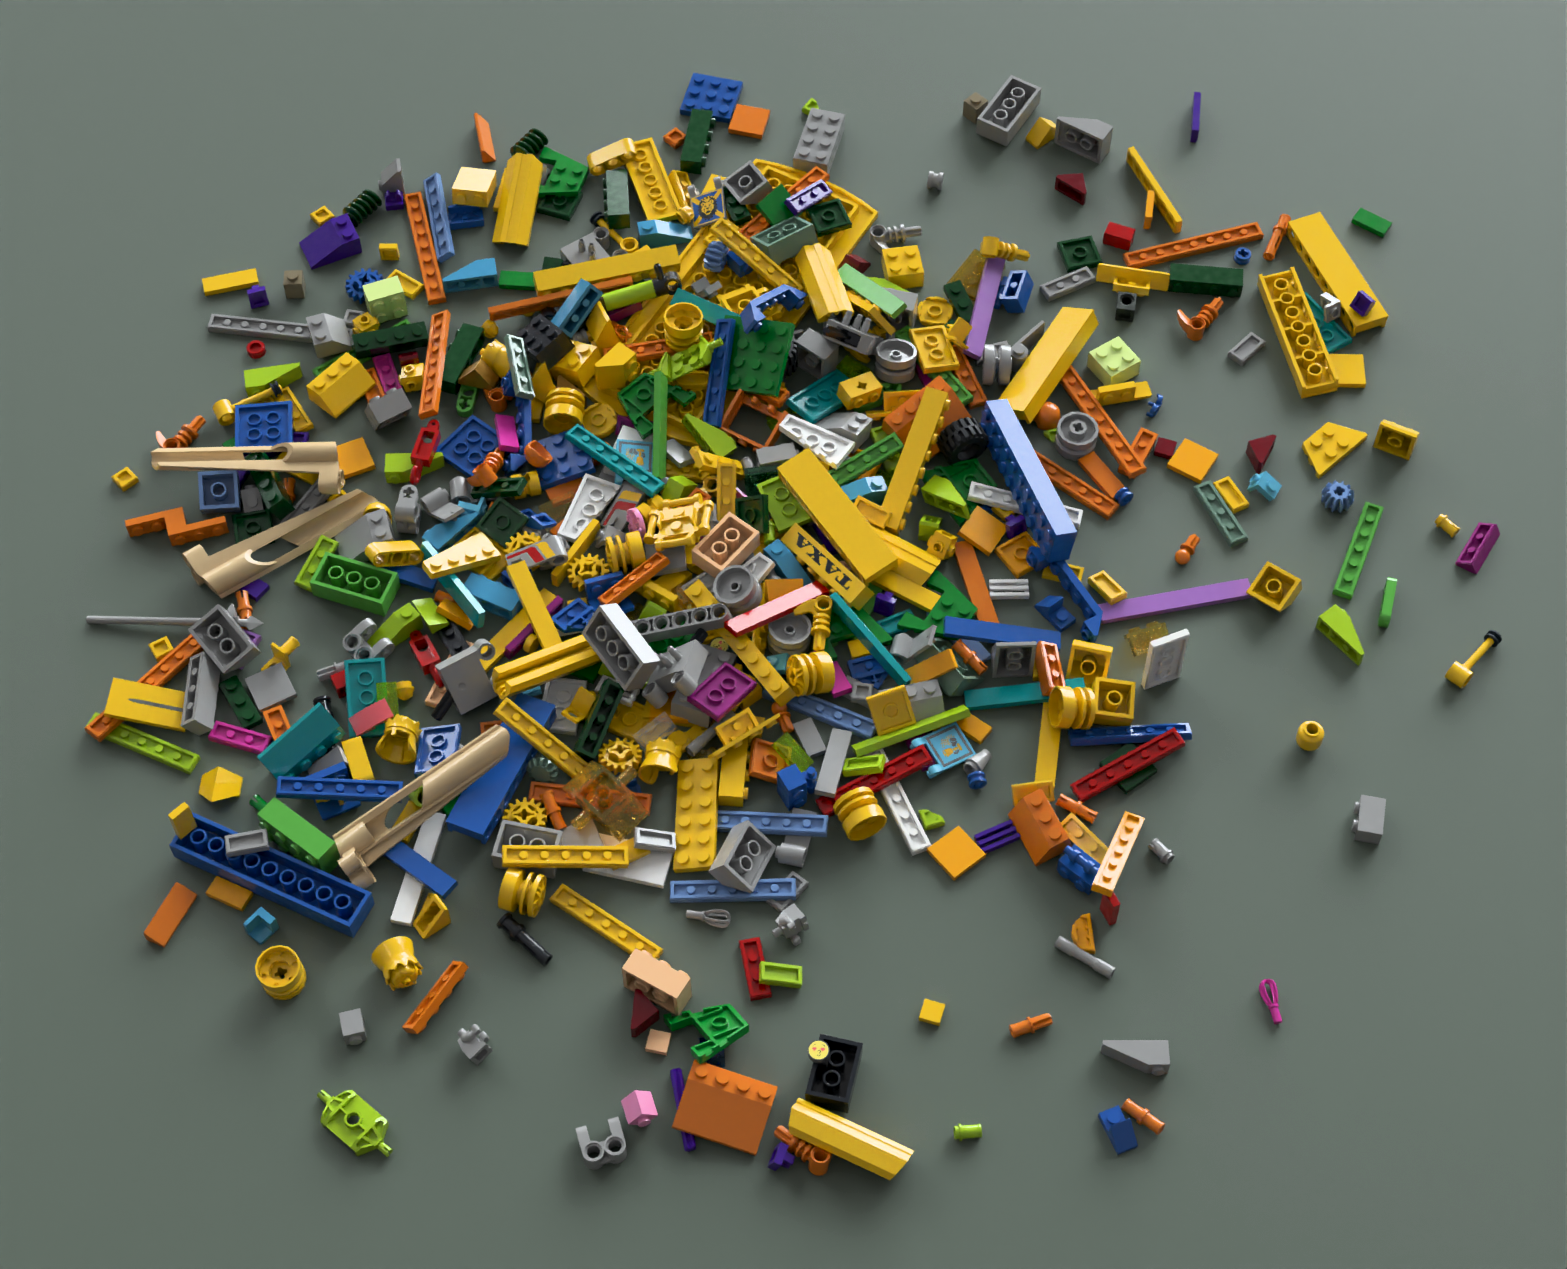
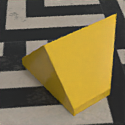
(542, 382)
(220, 784)
(432, 916)

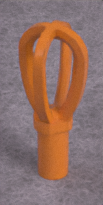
(621, 328)

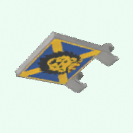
(709, 205)

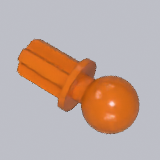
(1187, 549)
(784, 719)

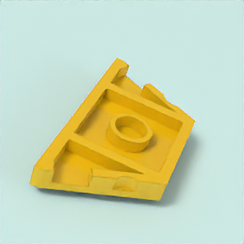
(1330, 446)

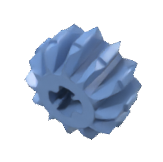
(715, 256)
(1337, 496)

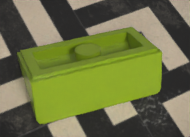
(428, 613)

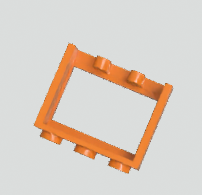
(770, 410)

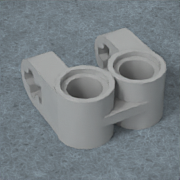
(408, 511)
(360, 634)
(603, 1147)

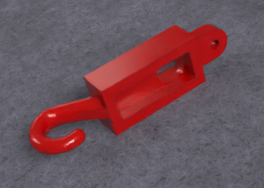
(424, 452)
(427, 658)

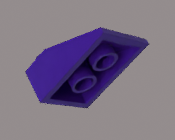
(331, 242)

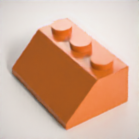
(1039, 827)

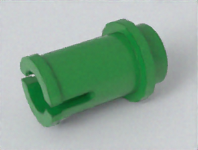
(260, 804)

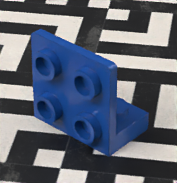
(598, 585)
(332, 807)

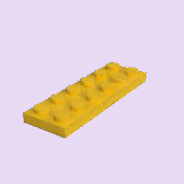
(652, 183)
(696, 814)

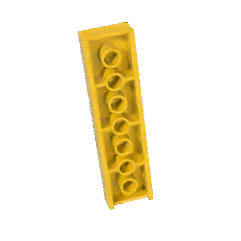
(1334, 269)
(1298, 333)
(1049, 361)
(837, 516)

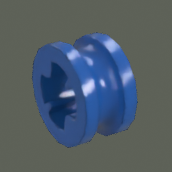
(1238, 256)
(1123, 496)
(977, 780)

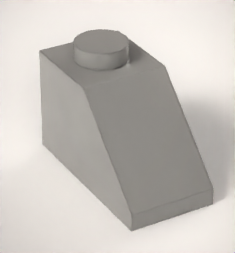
(392, 178)

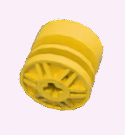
(682, 326)
(563, 410)
(626, 553)
(810, 673)
(1071, 707)
(859, 813)
(522, 891)
(273, 964)

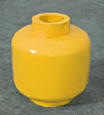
(1310, 735)

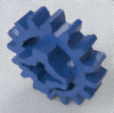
(354, 285)

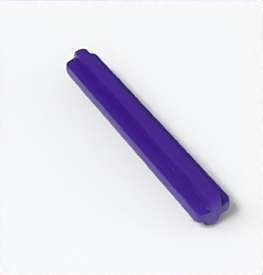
(678, 1088)

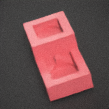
(370, 717)

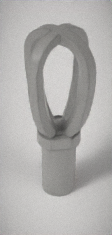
(704, 916)

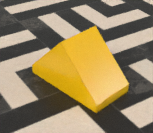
(1041, 133)

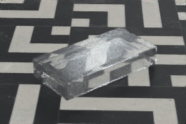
(658, 727)

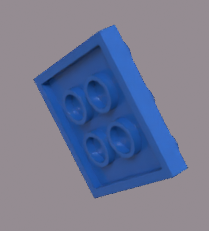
(712, 94)
(263, 424)
(469, 445)
(567, 463)

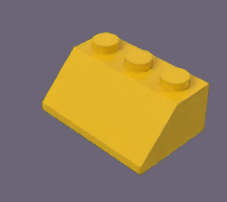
(340, 385)

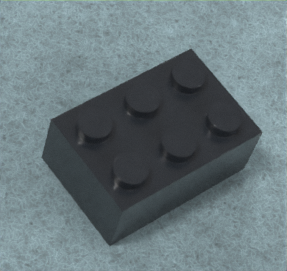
(545, 341)
(834, 1080)

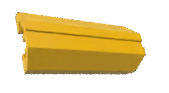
(518, 200)
(822, 282)
(912, 561)
(543, 666)
(847, 1139)

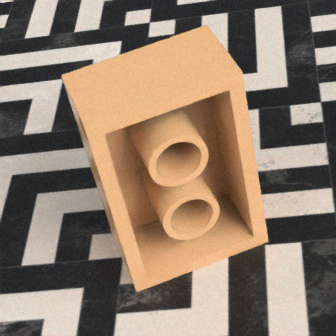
(725, 545)
(657, 981)

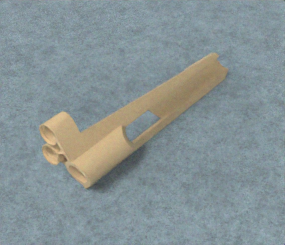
(300, 458)
(235, 568)
(369, 838)

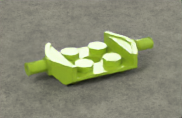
(687, 360)
(362, 1136)

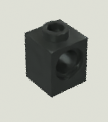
(1125, 306)

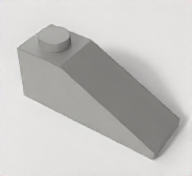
(1144, 1055)

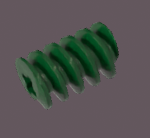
(530, 143)
(362, 206)

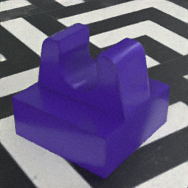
(394, 200)
(257, 296)
(1362, 303)
(1015, 525)
(885, 604)
(781, 1157)

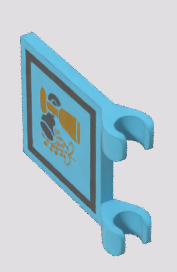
(638, 452)
(947, 747)

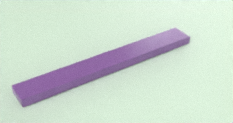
(984, 307)
(1175, 601)

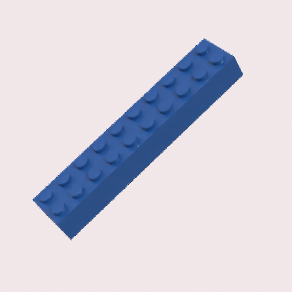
(1028, 481)
(277, 878)

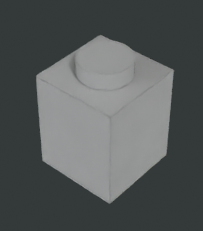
(353, 1027)

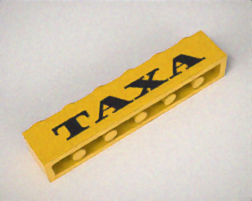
(829, 569)

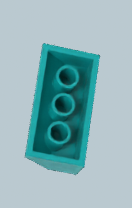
(302, 743)

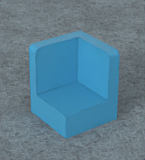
(261, 925)

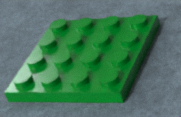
(759, 357)

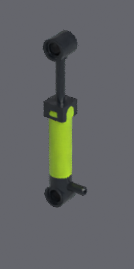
(634, 293)

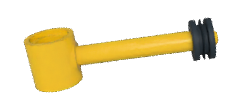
(628, 244)
(226, 412)
(1460, 673)

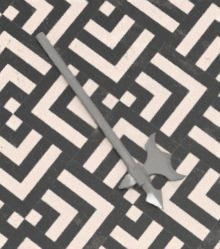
(250, 623)

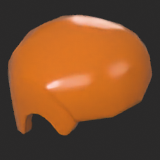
(1048, 416)
(537, 454)

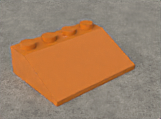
(902, 418)
(724, 1107)

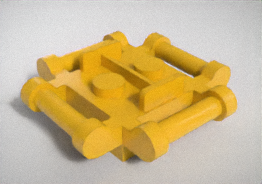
(739, 299)
(681, 524)

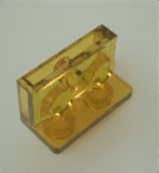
(1140, 639)

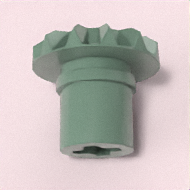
(542, 769)

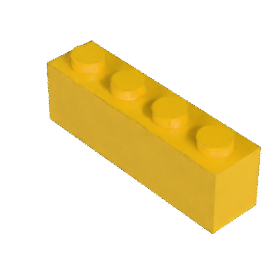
(734, 775)

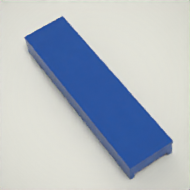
(485, 800)

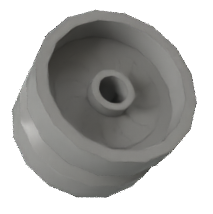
(895, 360)
(997, 365)
(1076, 435)
(737, 589)
(789, 635)

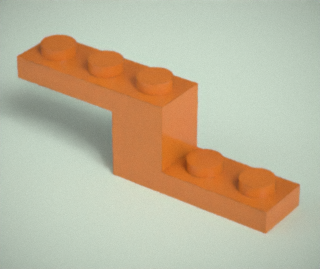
(177, 527)

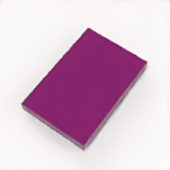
(721, 691)

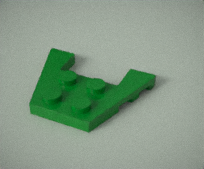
(566, 176)
(639, 401)
(961, 476)
(950, 604)
(840, 631)
(717, 1024)

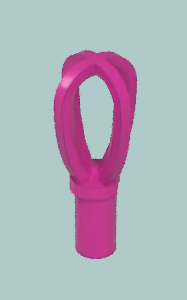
(1273, 1007)

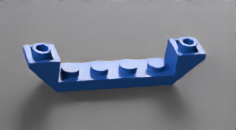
(753, 313)
(524, 432)
(1072, 584)

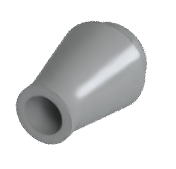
(977, 761)

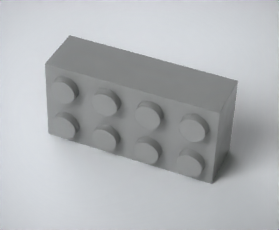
(1008, 110)
(819, 140)
(620, 647)
(681, 707)

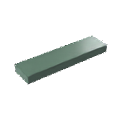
(519, 367)
(1220, 513)

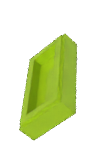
(863, 765)
(780, 974)

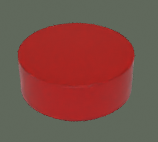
(256, 349)

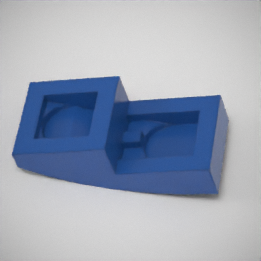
(538, 521)

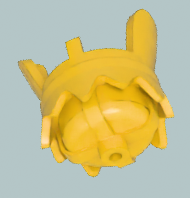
(496, 357)
(399, 740)
(659, 756)
(397, 962)

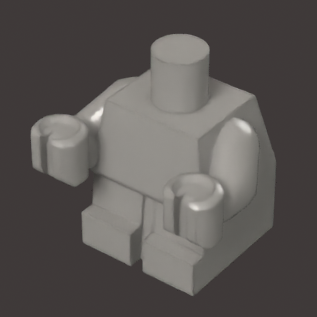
(790, 923)
(474, 1048)

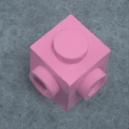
(639, 1108)

